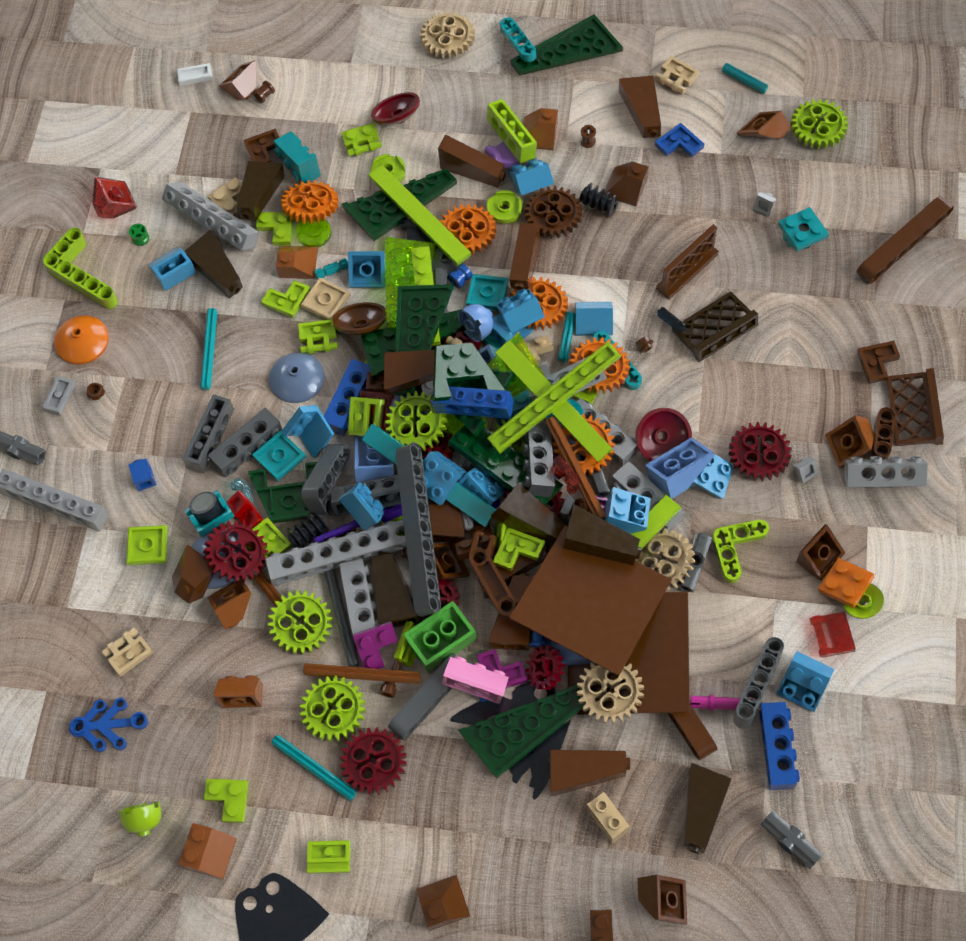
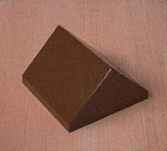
(820, 553)

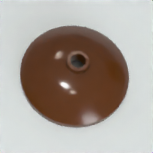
(360, 318)

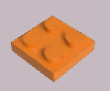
(846, 582)

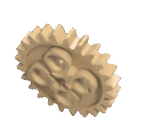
(447, 34)
(669, 544)
(622, 705)

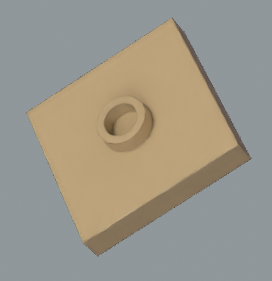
(325, 299)

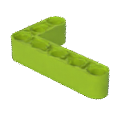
(62, 255)

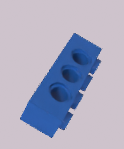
(355, 372)
(476, 403)
(778, 778)

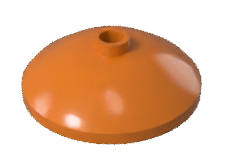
(86, 345)

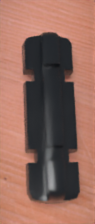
(671, 320)

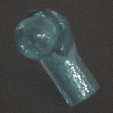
(245, 488)

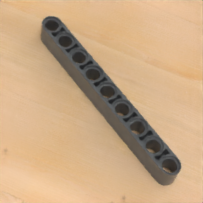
(418, 530)

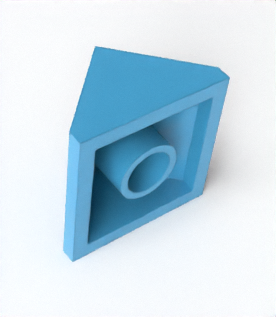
(366, 268)
(593, 318)

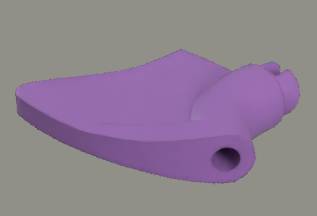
(502, 154)

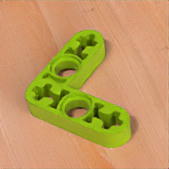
(731, 540)

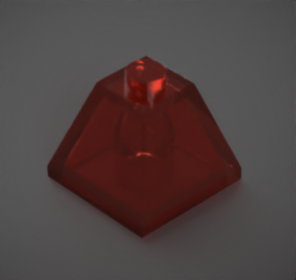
(112, 198)

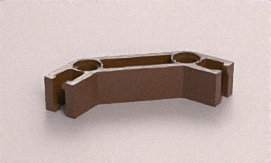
(490, 576)

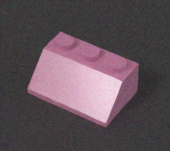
(475, 679)

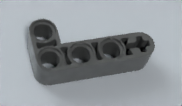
(323, 477)

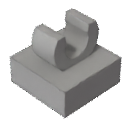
(764, 203)
(806, 469)

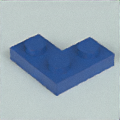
(679, 137)

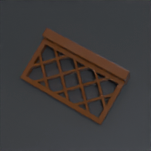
(688, 263)
(932, 404)

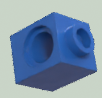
(142, 474)

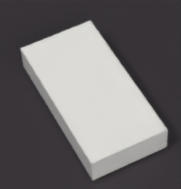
(194, 74)

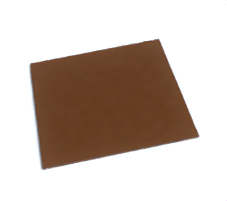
(591, 604)
(660, 660)

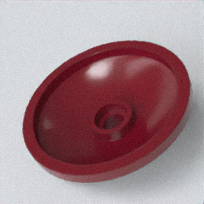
(396, 109)
(670, 423)

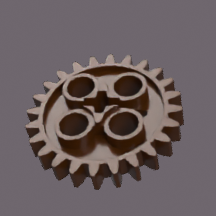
(564, 203)

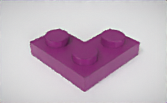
(371, 640)
(513, 671)

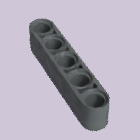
(756, 690)
(421, 703)

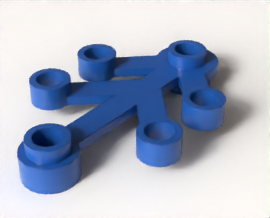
(105, 724)

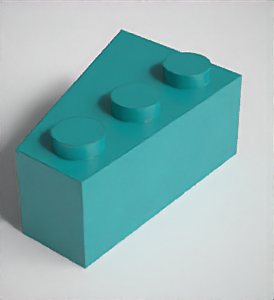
(297, 158)

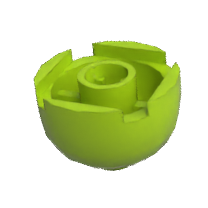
(140, 818)

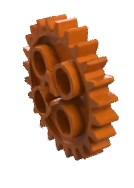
(309, 201)
(471, 220)
(548, 295)
(619, 368)
(589, 463)

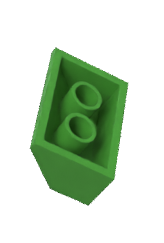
(440, 636)

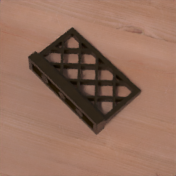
(724, 334)

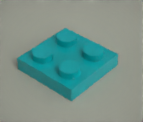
(487, 290)
(279, 456)

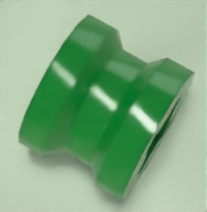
(139, 230)

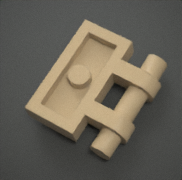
(678, 70)
(129, 656)

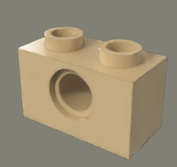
(608, 817)

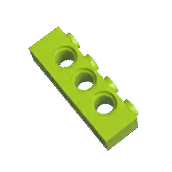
(511, 131)

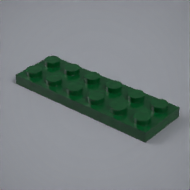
(503, 467)

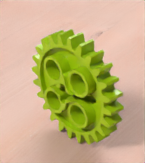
(827, 132)
(399, 423)
(288, 635)
(348, 717)

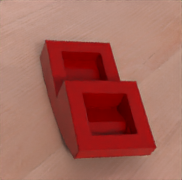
(244, 510)

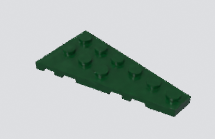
(578, 43)
(380, 214)
(419, 318)
(384, 341)
(515, 733)

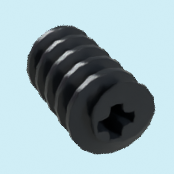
(599, 200)
(306, 530)

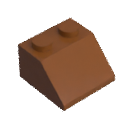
(239, 692)
(207, 851)

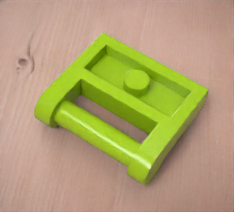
(360, 414)

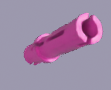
(711, 702)

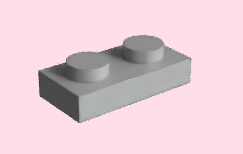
(59, 395)

